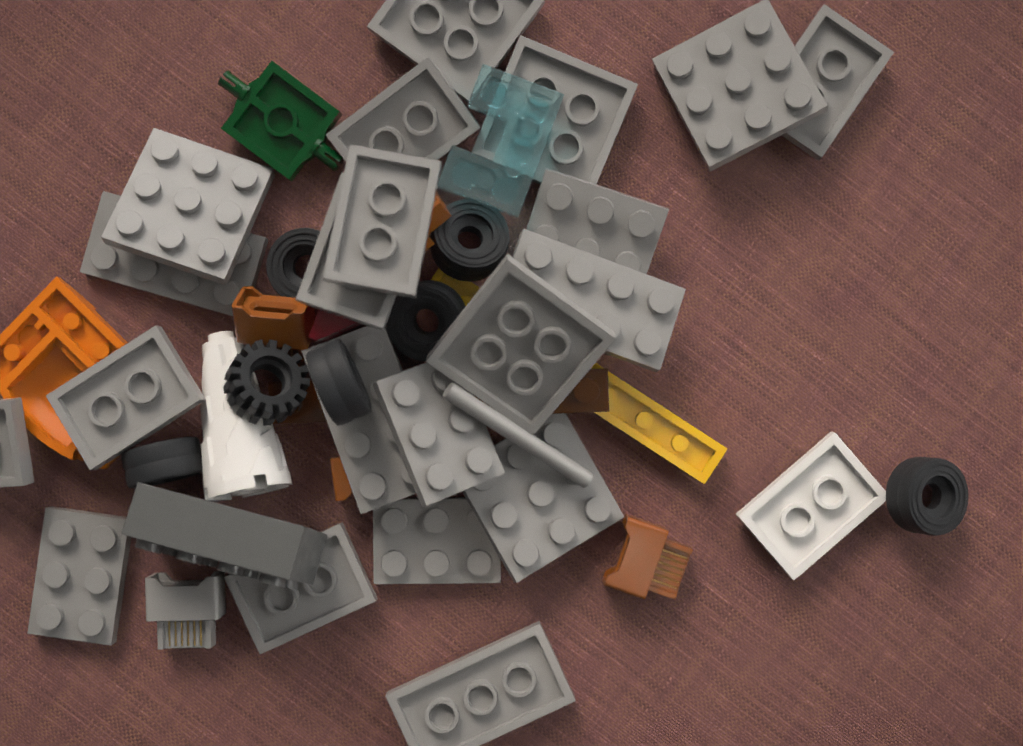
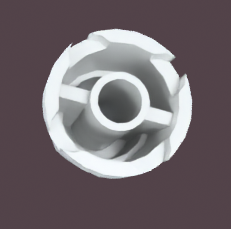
(235, 453)

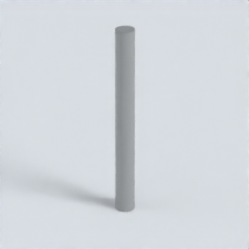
(517, 435)

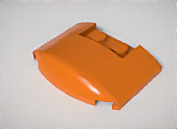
(46, 348)

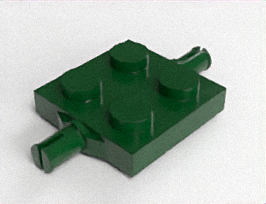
(281, 120)

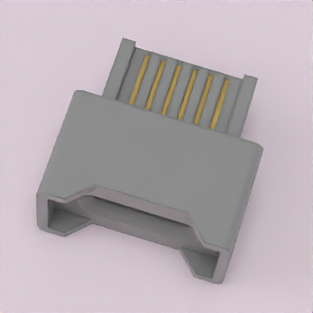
(185, 609)

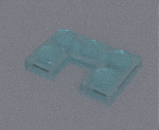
(529, 118)

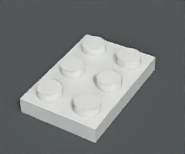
(812, 505)

